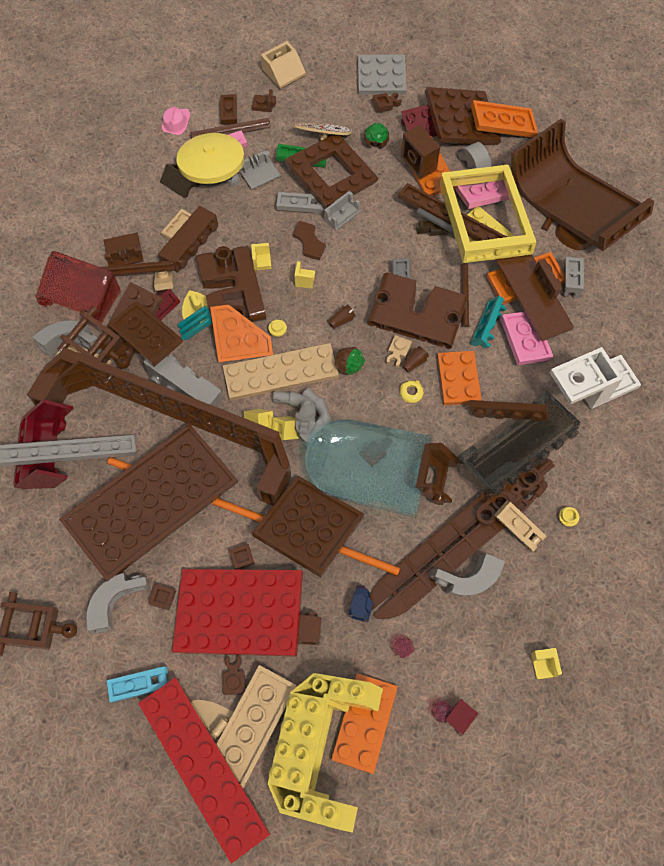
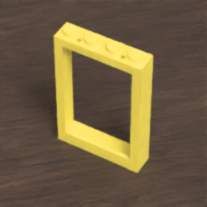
(490, 248)

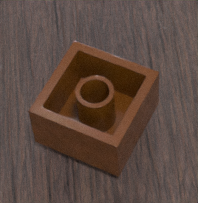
(420, 151)

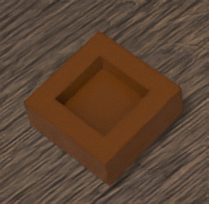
(241, 557)
(162, 597)

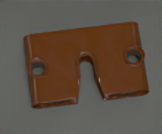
(233, 269)
(427, 325)

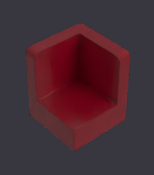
(461, 717)

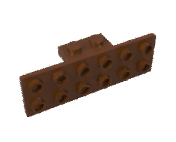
(537, 294)

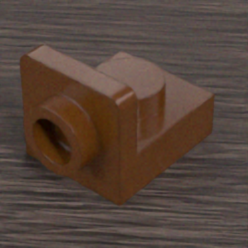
(263, 102)

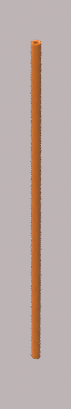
(258, 517)

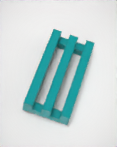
(194, 321)

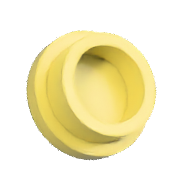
(277, 328)
(569, 516)

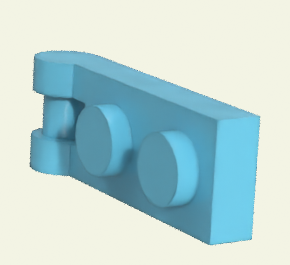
(136, 684)

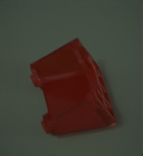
(77, 285)

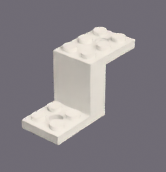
(595, 378)

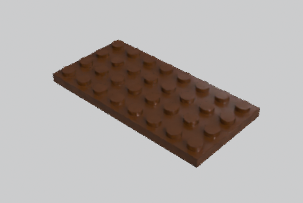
(148, 502)

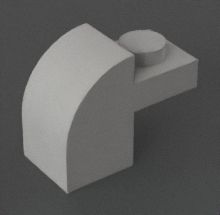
(475, 155)

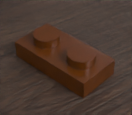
(228, 109)

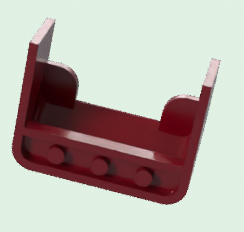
(41, 425)

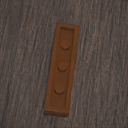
(502, 410)

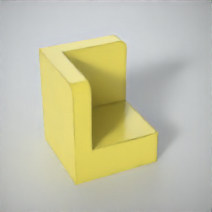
(261, 256)
(303, 277)
(260, 416)
(286, 427)
(546, 663)

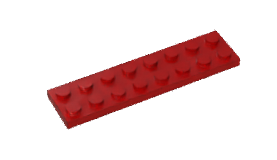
(204, 770)

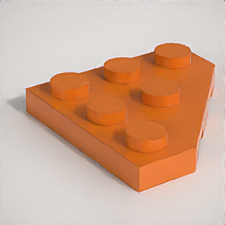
(237, 336)

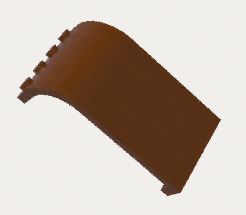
(587, 205)

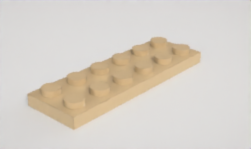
(280, 371)
(254, 722)

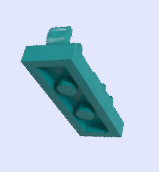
(487, 322)

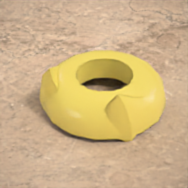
(411, 398)

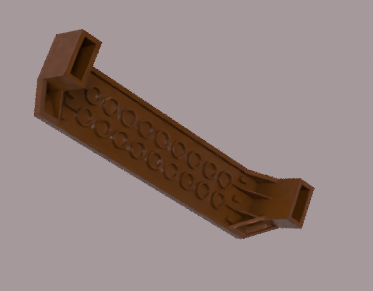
(74, 372)

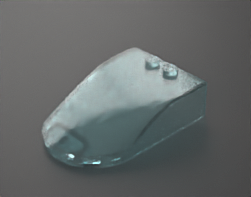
(367, 465)

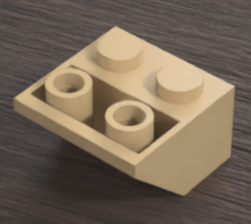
(282, 64)

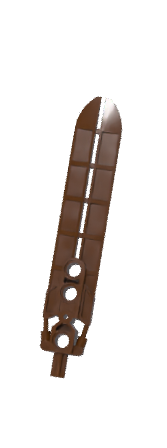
(458, 553)

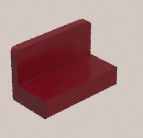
(169, 302)

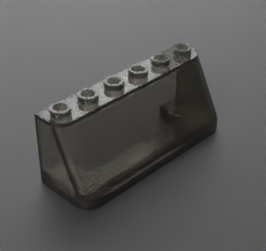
(518, 448)

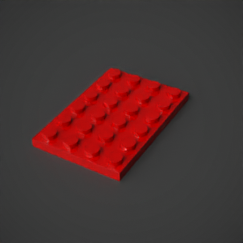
(238, 612)

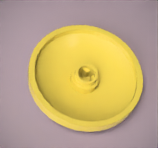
(210, 158)

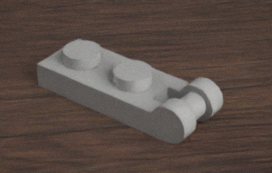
(298, 202)

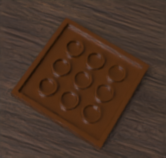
(454, 116)
(308, 526)

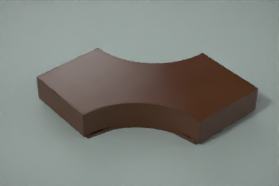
(312, 246)

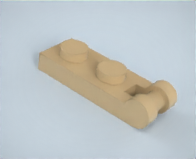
(520, 525)

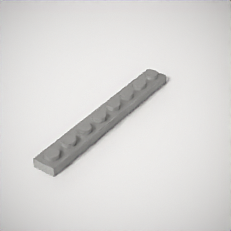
(67, 450)

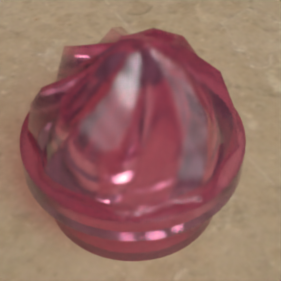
(403, 646)
(441, 710)

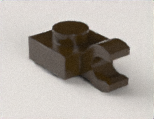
(424, 227)

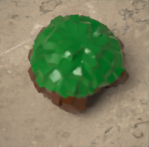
(377, 134)
(349, 360)

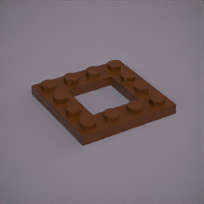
(302, 163)

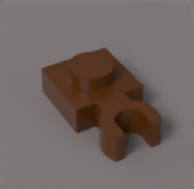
(384, 102)
(234, 679)

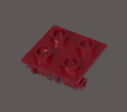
(418, 116)

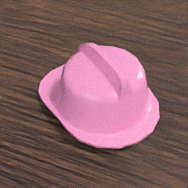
(175, 120)

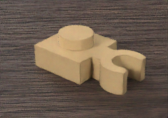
(398, 348)

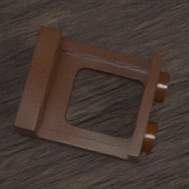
(440, 459)

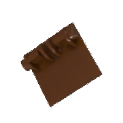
(123, 250)

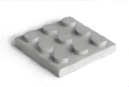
(381, 74)

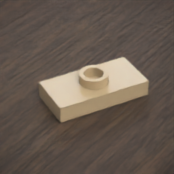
(175, 224)
(164, 280)

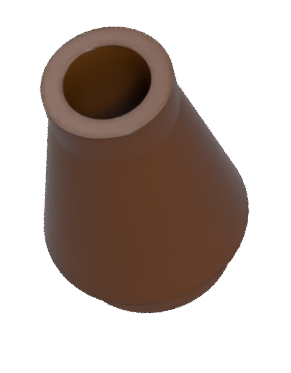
(342, 316)
(416, 358)

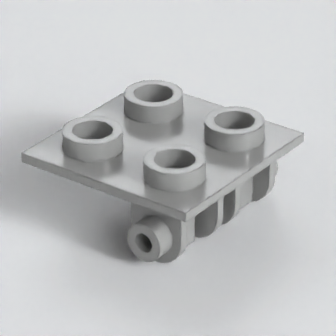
(259, 170)

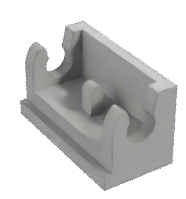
(342, 211)
(574, 276)

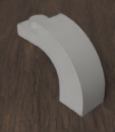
(49, 338)
(484, 576)
(103, 600)

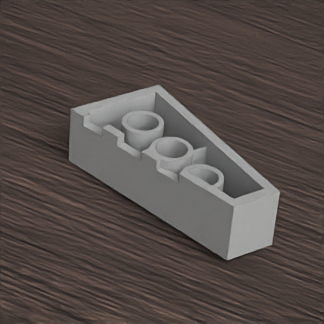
(183, 380)

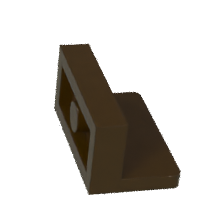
(176, 181)

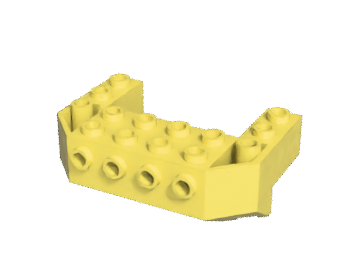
(303, 744)

